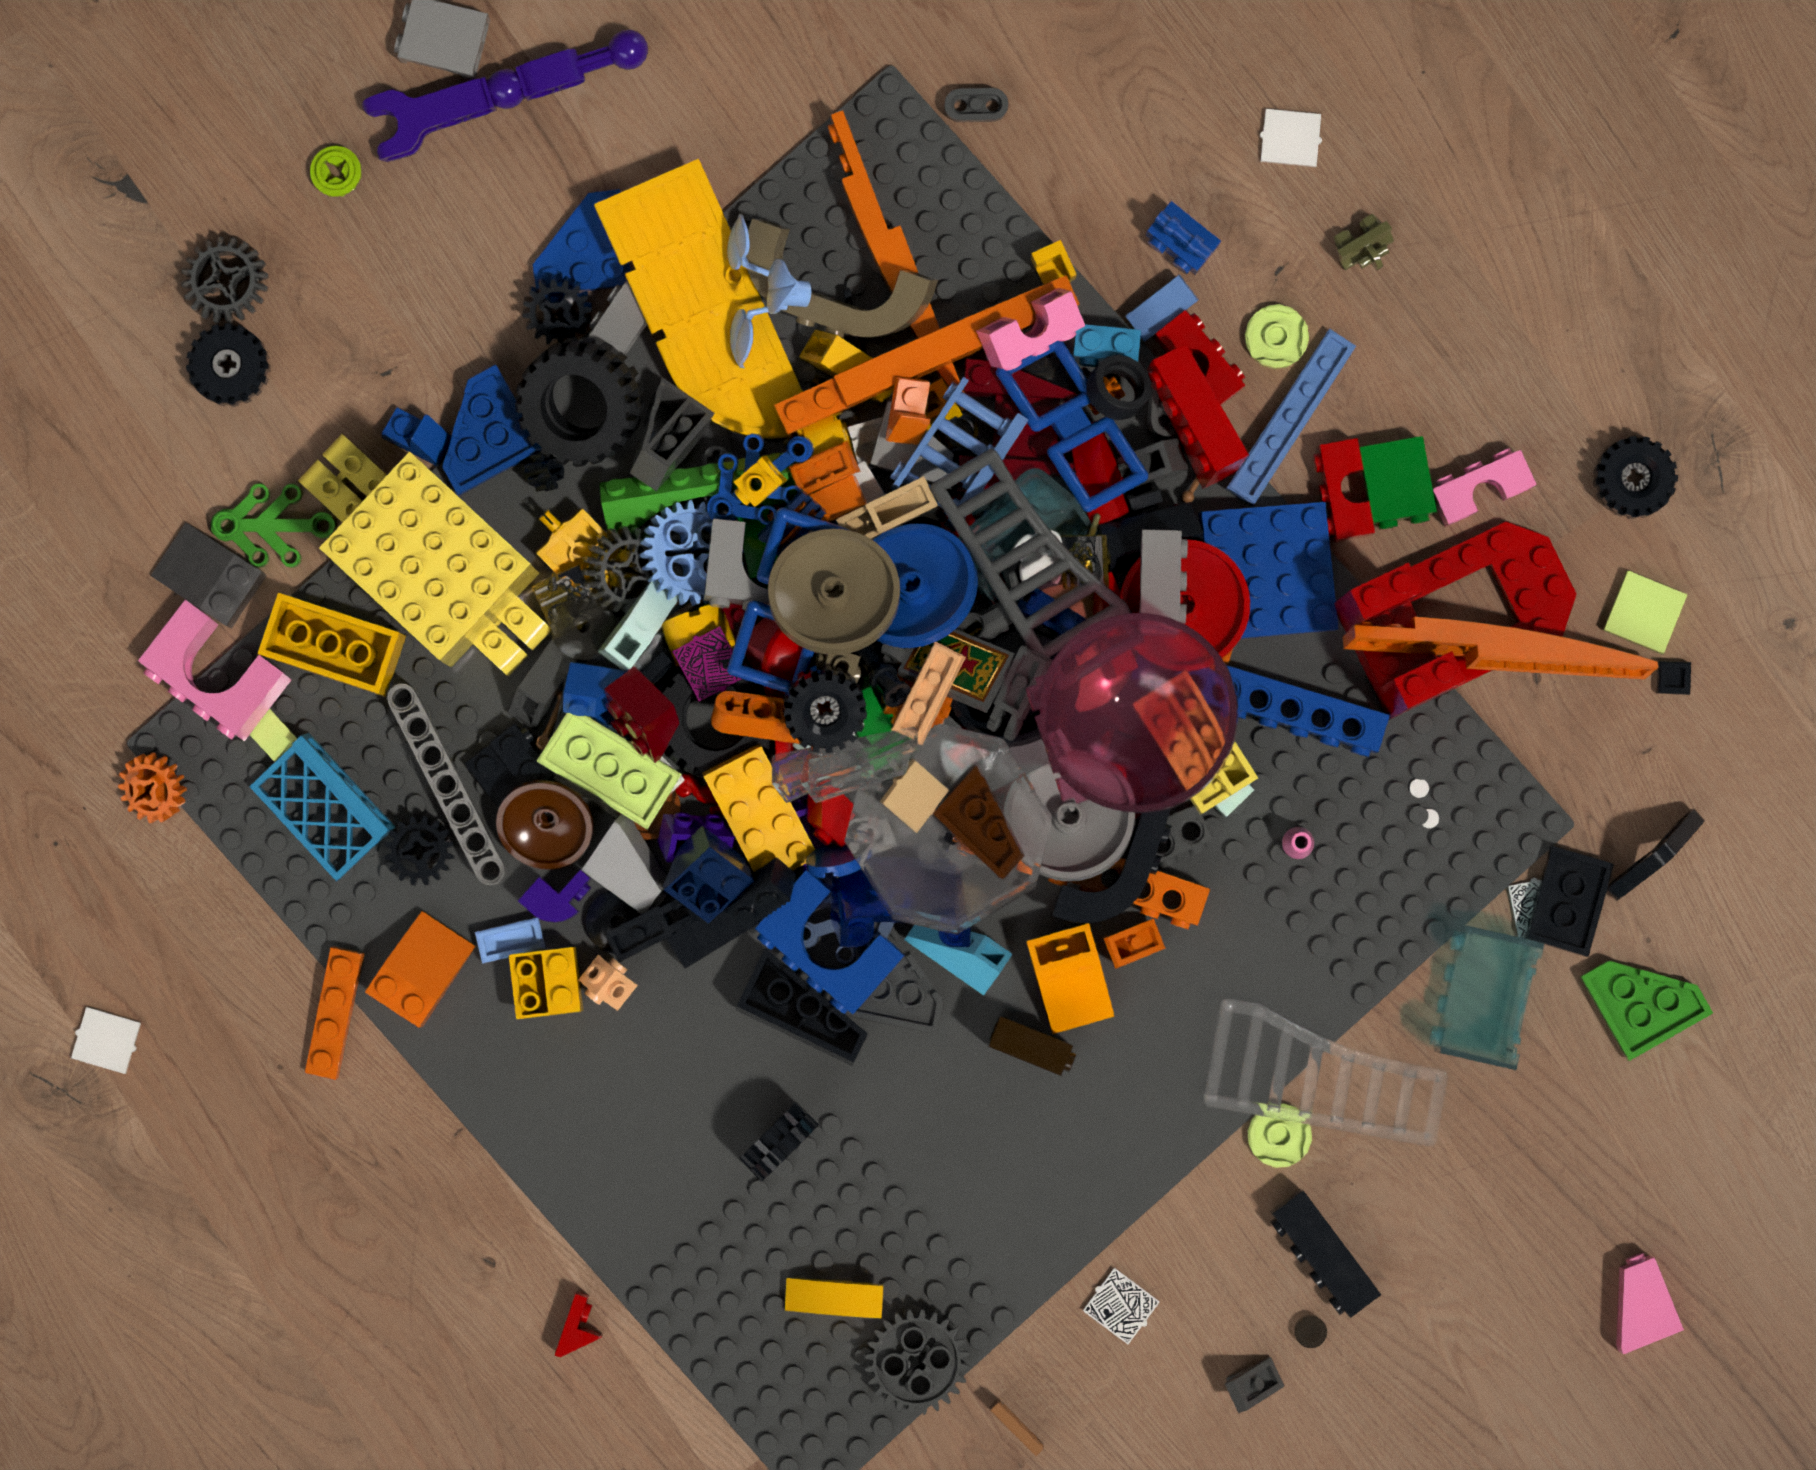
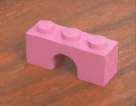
(1055, 320)
(1507, 473)

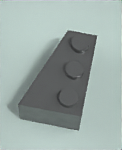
(668, 434)

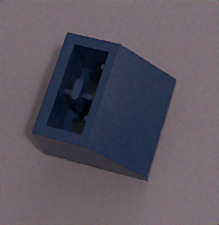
(707, 875)

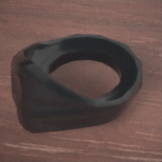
(943, 439)

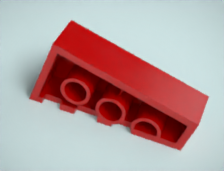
(1197, 416)

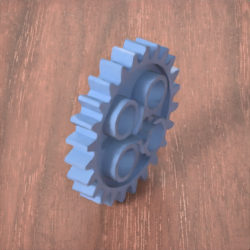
(688, 524)

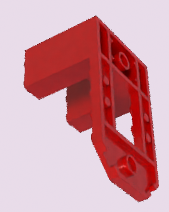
(1527, 576)

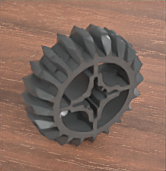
(212, 286)
(628, 557)

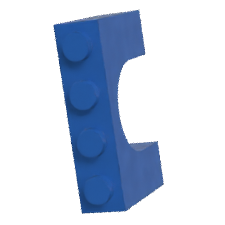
(847, 985)

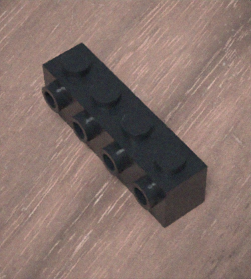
(1325, 1253)

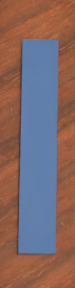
(1291, 417)

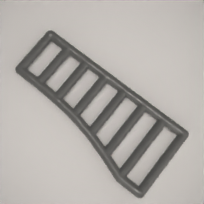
(1044, 537)

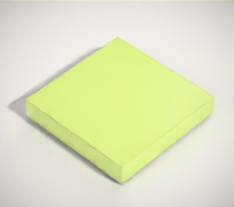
(1645, 612)

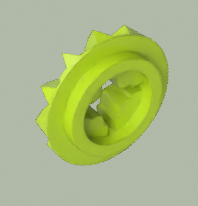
(335, 156)

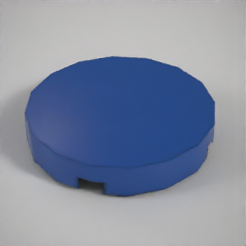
(831, 859)

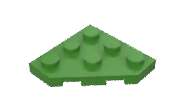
(1643, 1005)

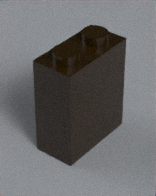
(1031, 1046)

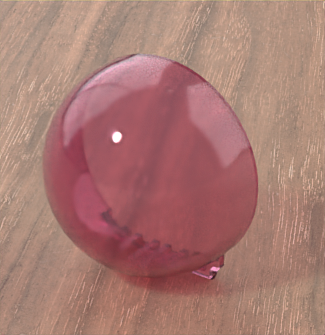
(1136, 714)

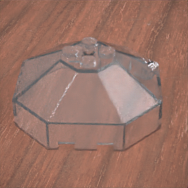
(951, 886)

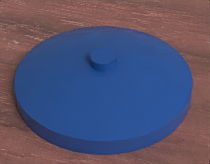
(935, 584)

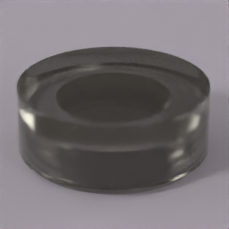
(1310, 1331)

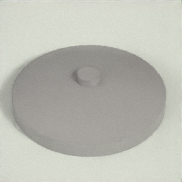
(1082, 836)

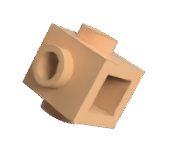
(607, 982)

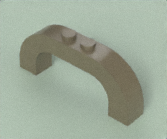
(901, 310)

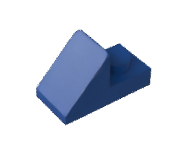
(420, 437)

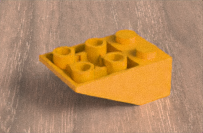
(1070, 978)

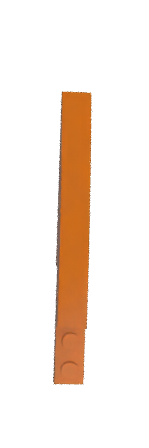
(886, 246)
(907, 361)
(1499, 648)

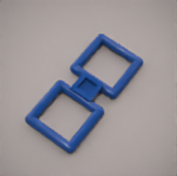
(1074, 429)
(756, 608)

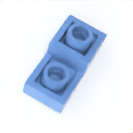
(1162, 307)

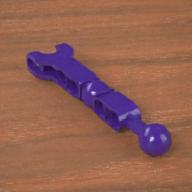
(503, 89)

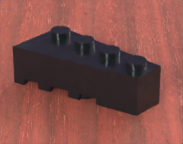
(796, 1009)

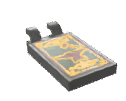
(978, 676)

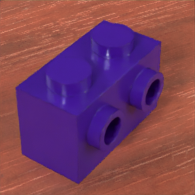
(679, 827)

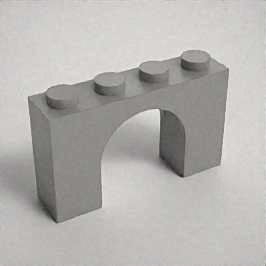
(725, 574)

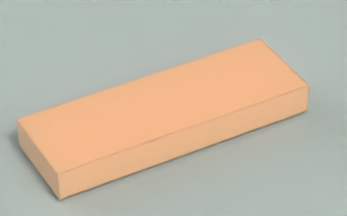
(929, 690)

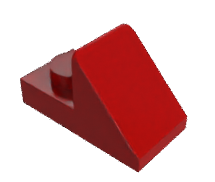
(573, 1335)

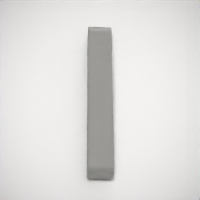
(435, 773)

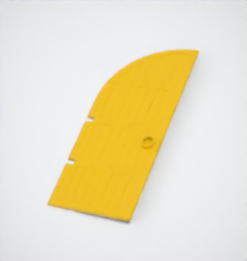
(691, 293)

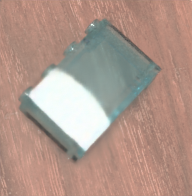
(1485, 996)

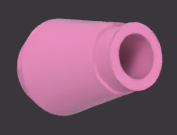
(1289, 846)

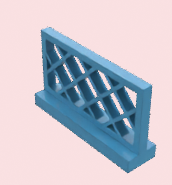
(345, 791)

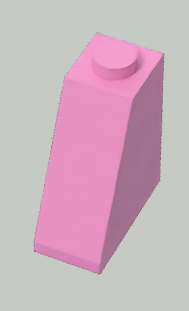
(1643, 1305)

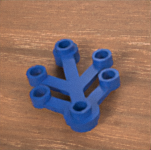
(725, 494)

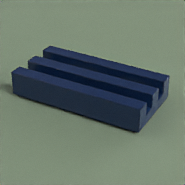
(792, 505)

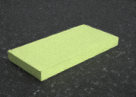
(609, 768)

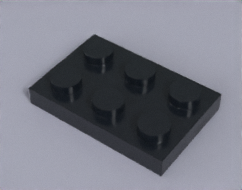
(1569, 901)

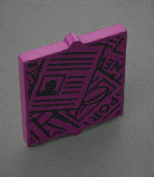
(706, 663)

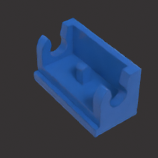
(1059, 623)

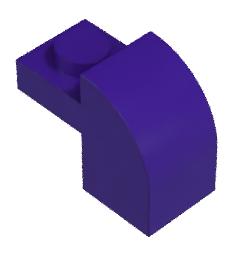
(551, 905)

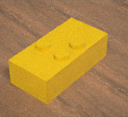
(331, 644)

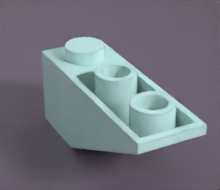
(638, 627)

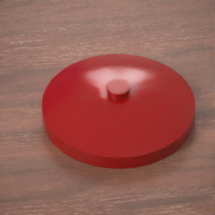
(1214, 596)

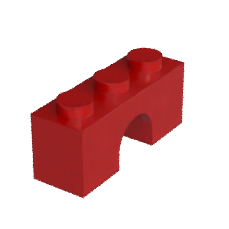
(1187, 329)
(1345, 518)

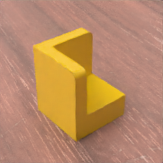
(1053, 263)

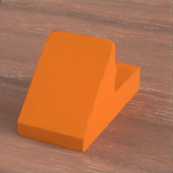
(907, 411)
(1134, 943)

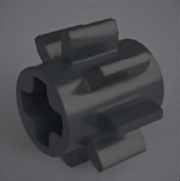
(543, 472)

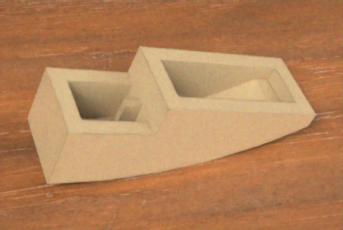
(890, 510)

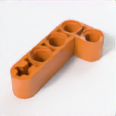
(739, 712)

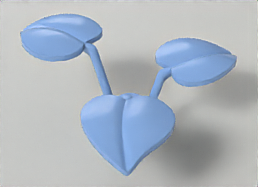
(782, 290)

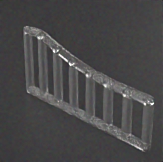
(1318, 1045)

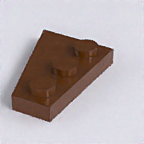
(980, 824)

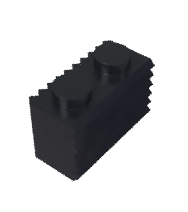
(769, 891)

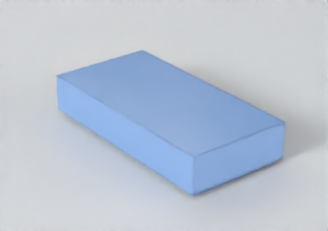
(510, 939)

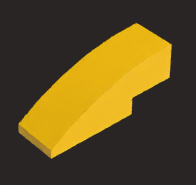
(834, 1297)

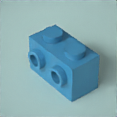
(1097, 342)

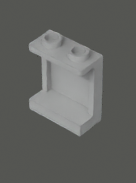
(443, 37)

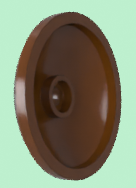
(541, 839)

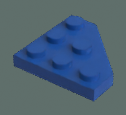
(582, 251)
(486, 433)

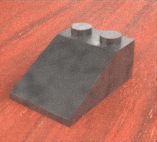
(208, 575)

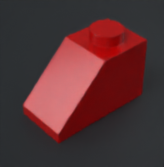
(830, 819)

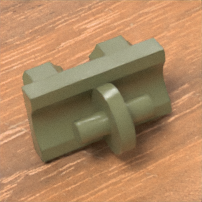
(1366, 248)

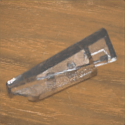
(833, 774)

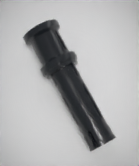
(883, 677)

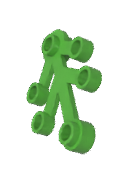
(267, 525)

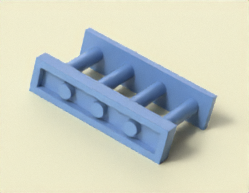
(975, 483)

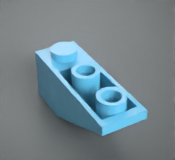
(974, 965)

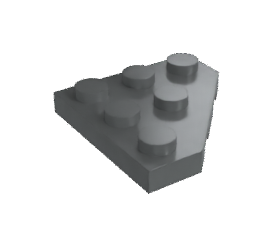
(904, 996)

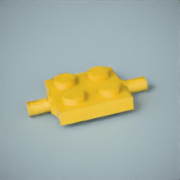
(570, 542)

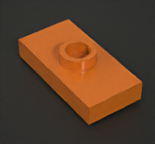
(825, 468)

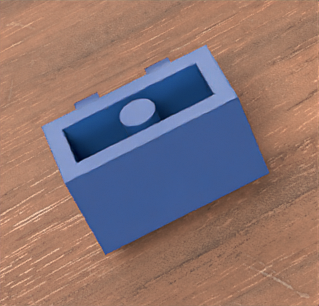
(1182, 239)

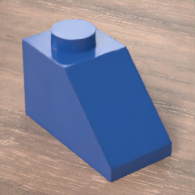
(585, 689)

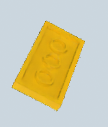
(757, 812)

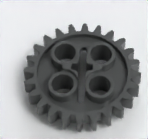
(941, 1379)

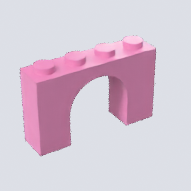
(172, 658)

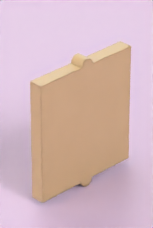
(914, 796)

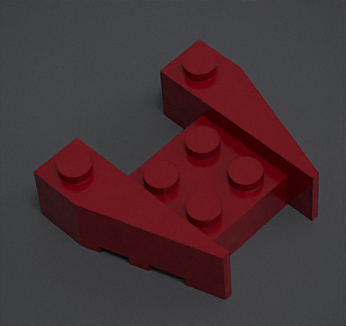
(1030, 447)

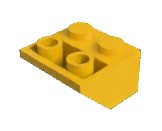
(546, 983)

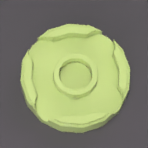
(1276, 336)
(1278, 1141)

